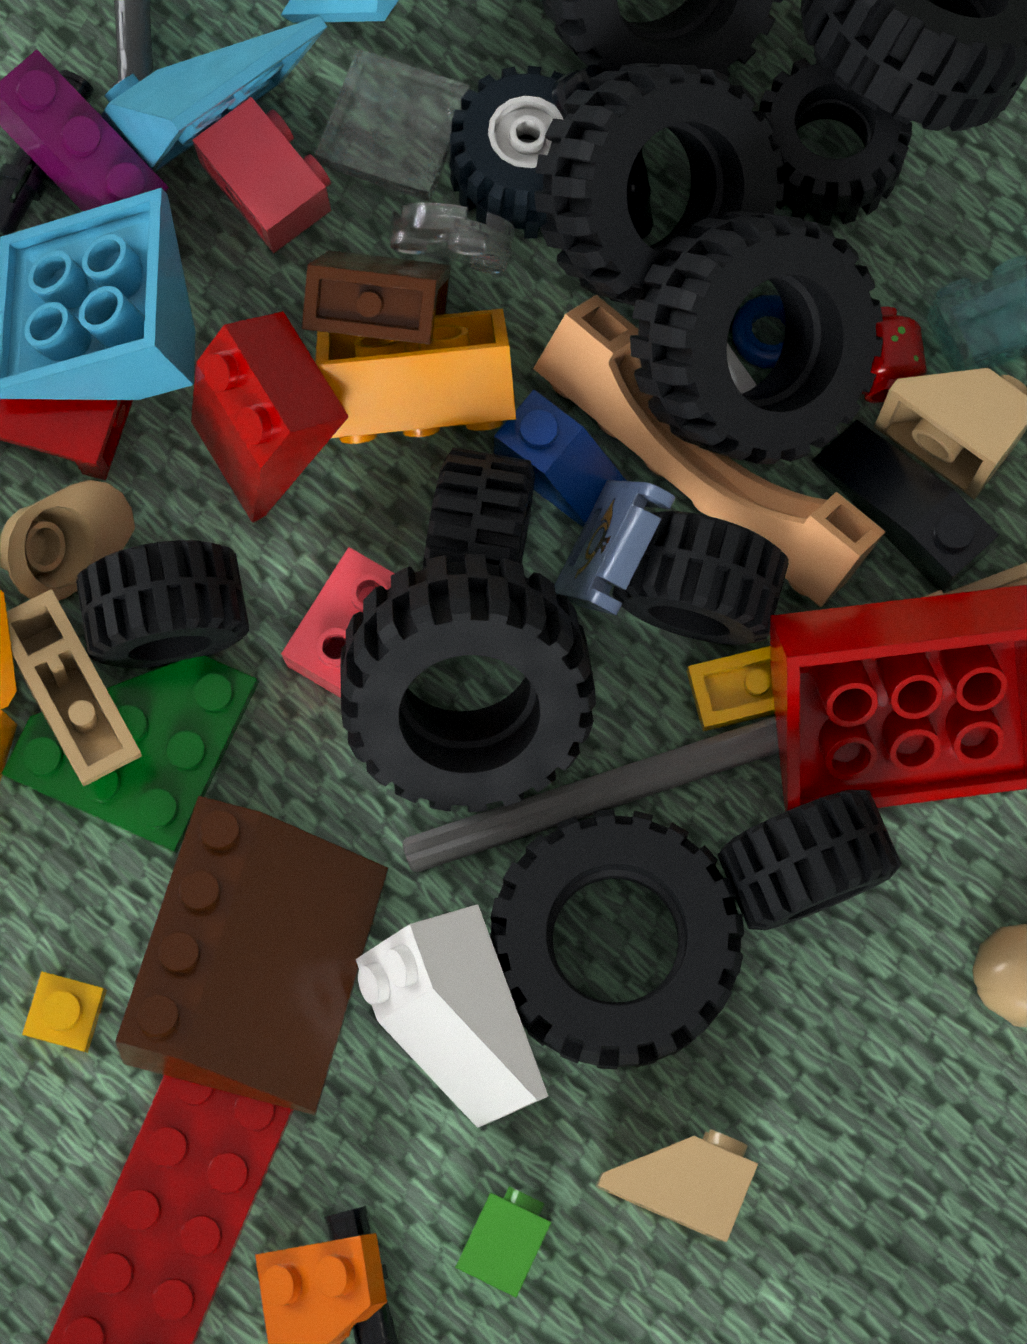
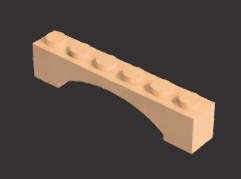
(595, 370)

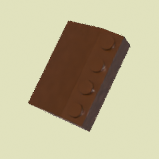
(252, 958)

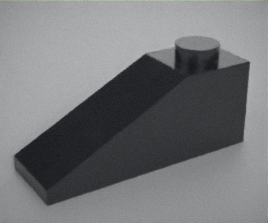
(911, 504)

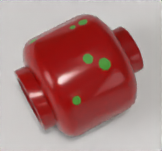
(900, 356)

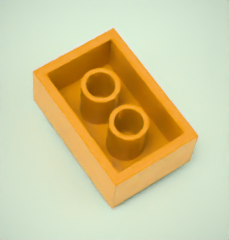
(422, 386)

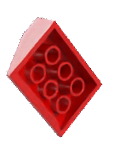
(903, 698)

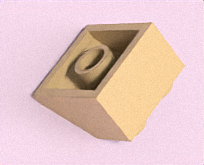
(957, 422)
(688, 1182)

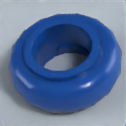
(747, 345)

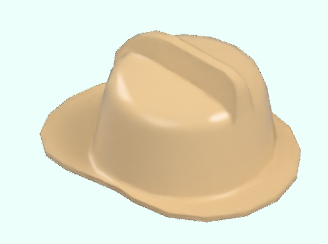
(62, 535)

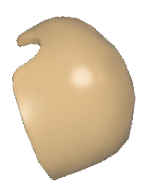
(1002, 973)

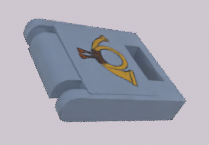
(611, 544)

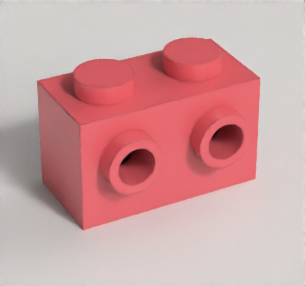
(263, 173)
(318, 640)

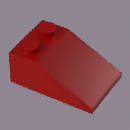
(262, 408)

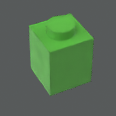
(505, 1241)

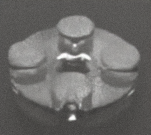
(445, 233)

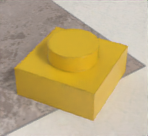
(64, 1012)

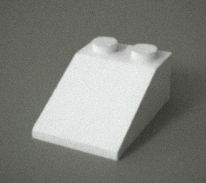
(453, 1013)

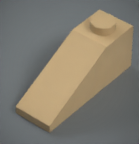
(69, 689)

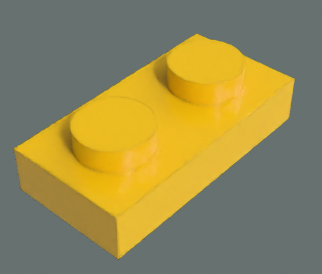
(732, 688)

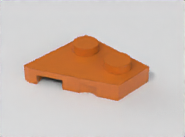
(320, 1289)

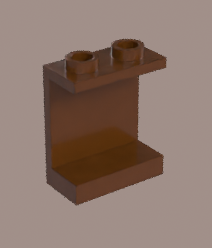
(375, 296)

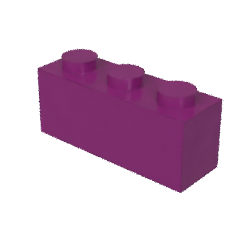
(70, 137)

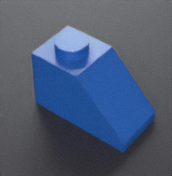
(563, 455)

